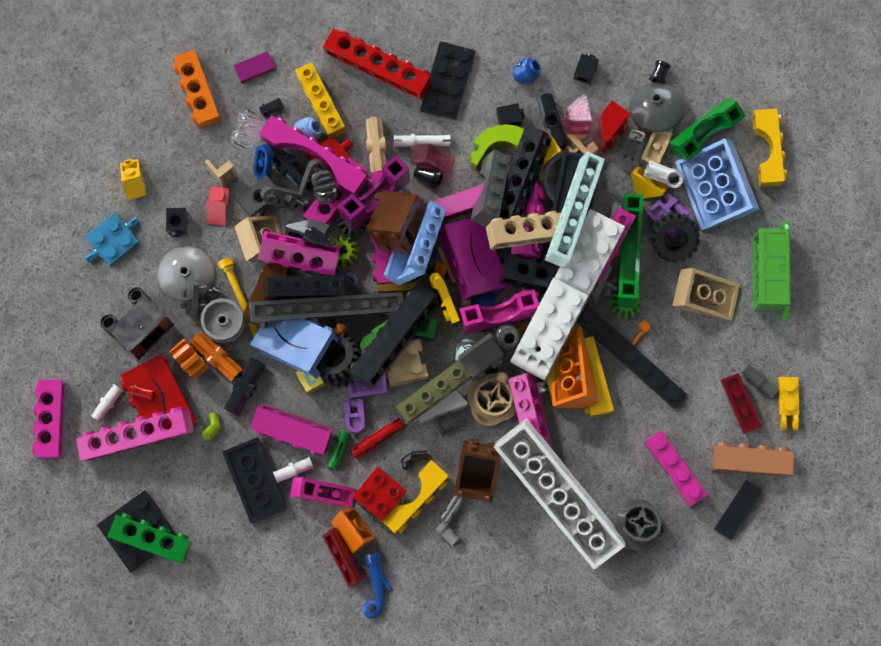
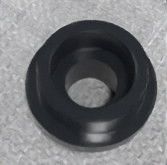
(213, 293)

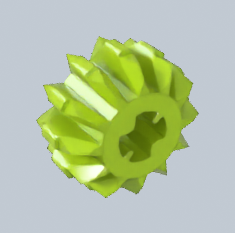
(350, 250)

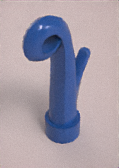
(379, 581)

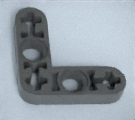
(302, 194)

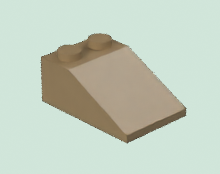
(706, 294)

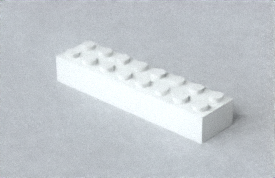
(560, 493)

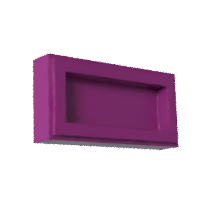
(254, 67)

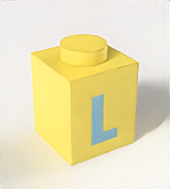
(310, 383)

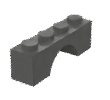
(489, 203)

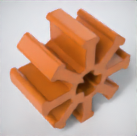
(189, 359)

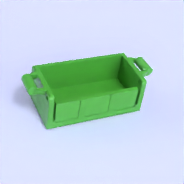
(772, 270)

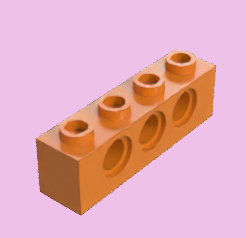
(184, 63)

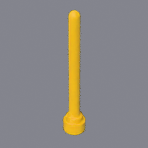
(226, 265)

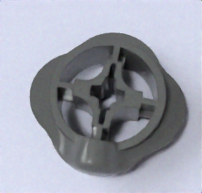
(643, 508)

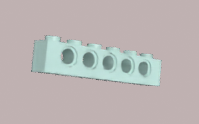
(574, 209)

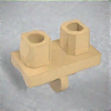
(576, 143)

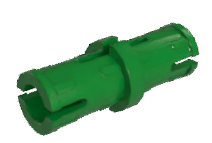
(333, 461)

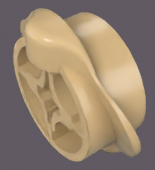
(485, 417)

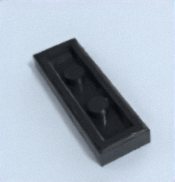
(738, 510)

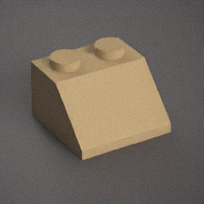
(251, 232)

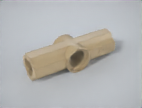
(375, 144)

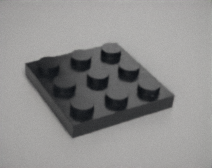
(140, 508)

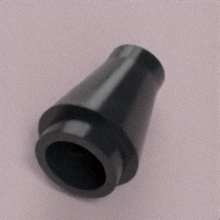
(429, 176)
(315, 237)

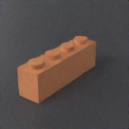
(752, 460)

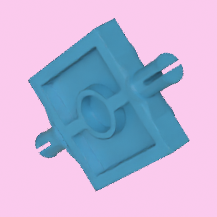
(112, 239)

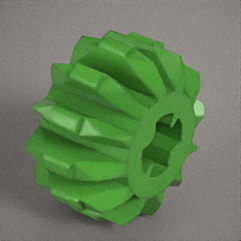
(623, 310)

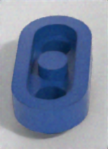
(263, 161)

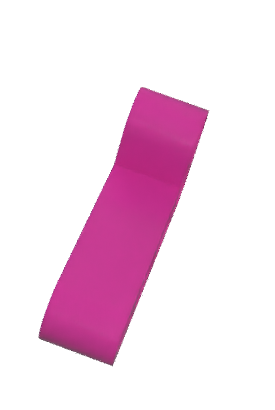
(459, 203)

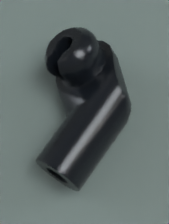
(413, 456)

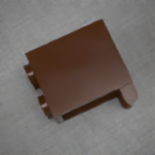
(396, 221)
(477, 471)

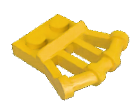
(439, 285)

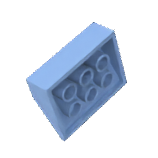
(717, 185)

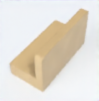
(224, 174)

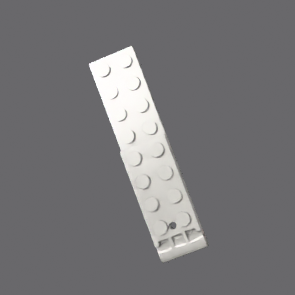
(567, 295)

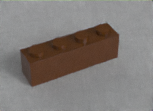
(269, 270)

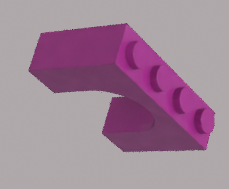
(357, 210)

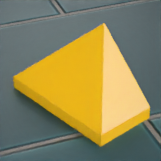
(645, 185)

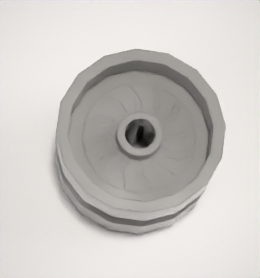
(221, 332)

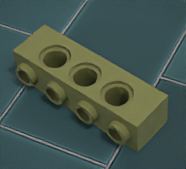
(433, 392)

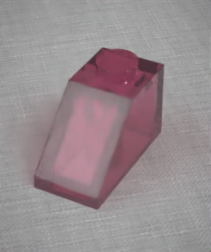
(578, 117)
(432, 157)

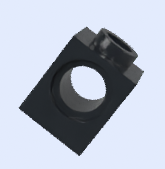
(586, 68)
(510, 115)
(176, 214)

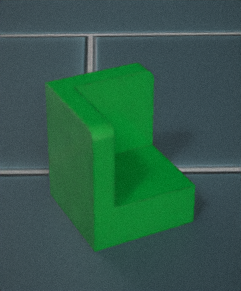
(427, 330)

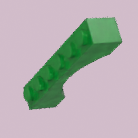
(630, 254)

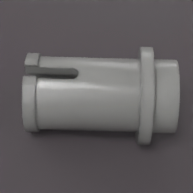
(447, 533)

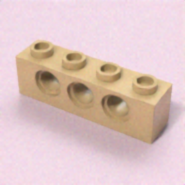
(500, 238)

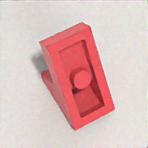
(218, 206)

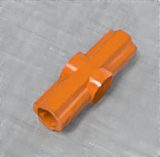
(216, 356)

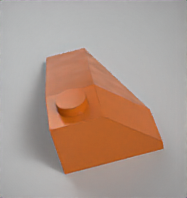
(574, 378)

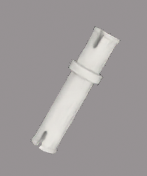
(409, 141)

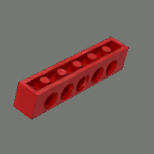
(339, 38)

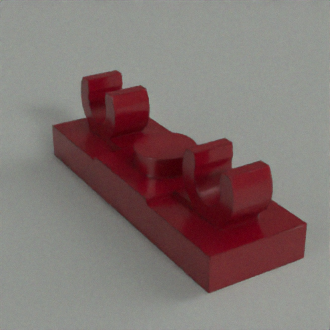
(740, 403)
(343, 558)

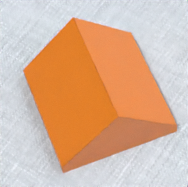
(352, 529)

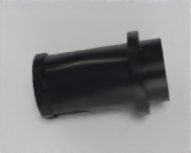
(271, 107)

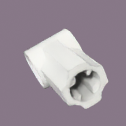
(662, 173)

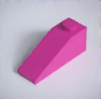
(322, 492)

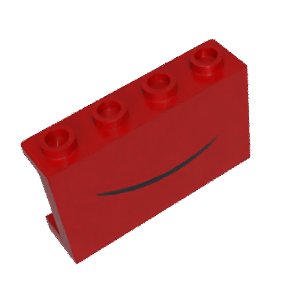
(167, 393)

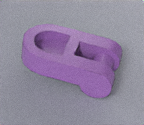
(356, 421)

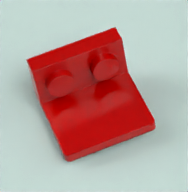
(380, 494)

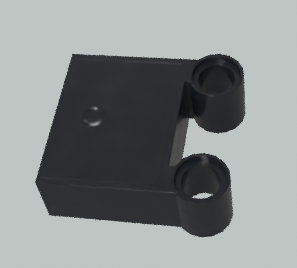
(139, 326)

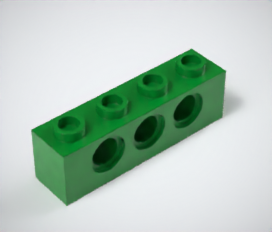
(177, 553)

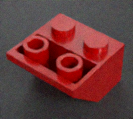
(612, 122)

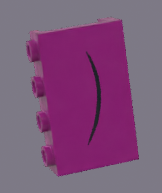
(471, 259)

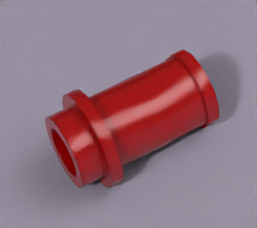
(141, 392)

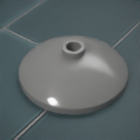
(195, 260)

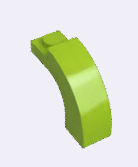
(493, 137)

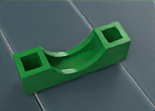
(722, 116)

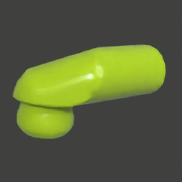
(213, 429)

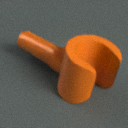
(441, 269)
(644, 326)

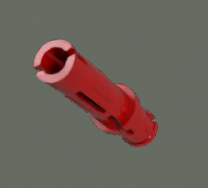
(380, 436)

